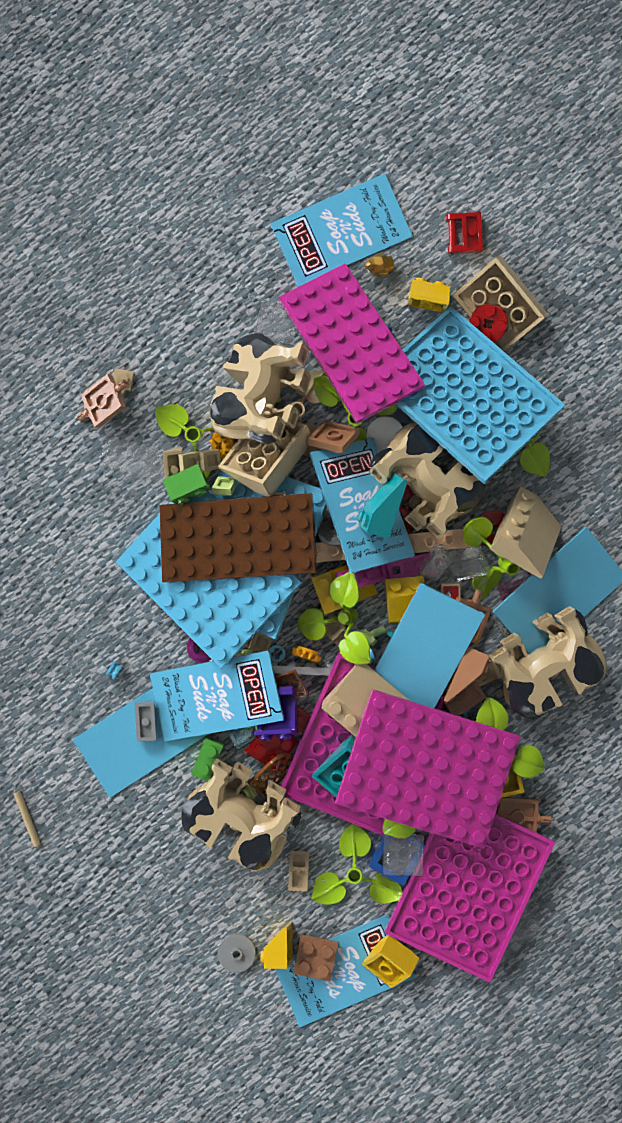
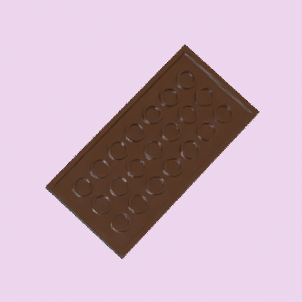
(238, 538)

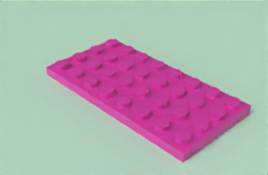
(351, 343)

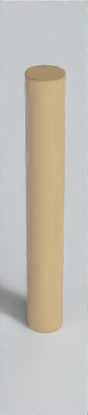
(27, 818)

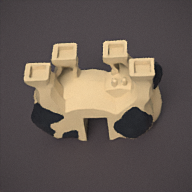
(263, 371)
(441, 495)
(568, 652)
(261, 826)

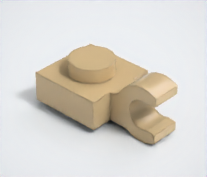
(119, 375)

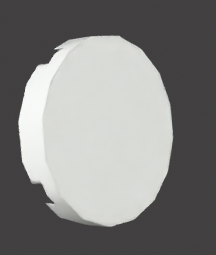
(383, 431)

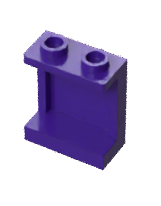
(287, 727)

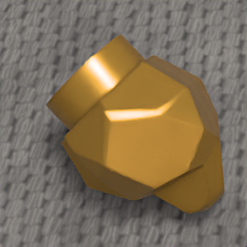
(380, 264)

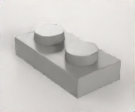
(145, 721)

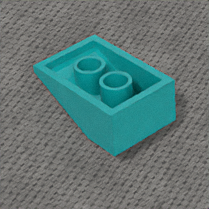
(381, 510)
(333, 768)

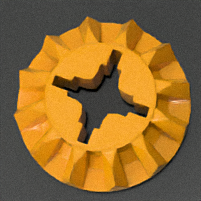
(226, 446)
(306, 654)

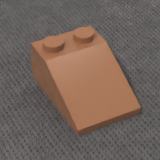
(468, 672)

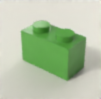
(187, 484)
(209, 752)

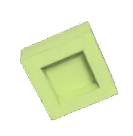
(224, 486)

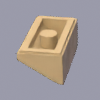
(171, 461)

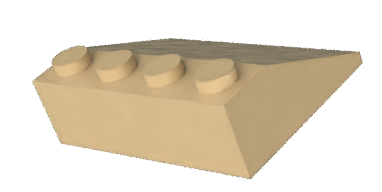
(502, 287)
(266, 466)
(527, 533)
(349, 698)

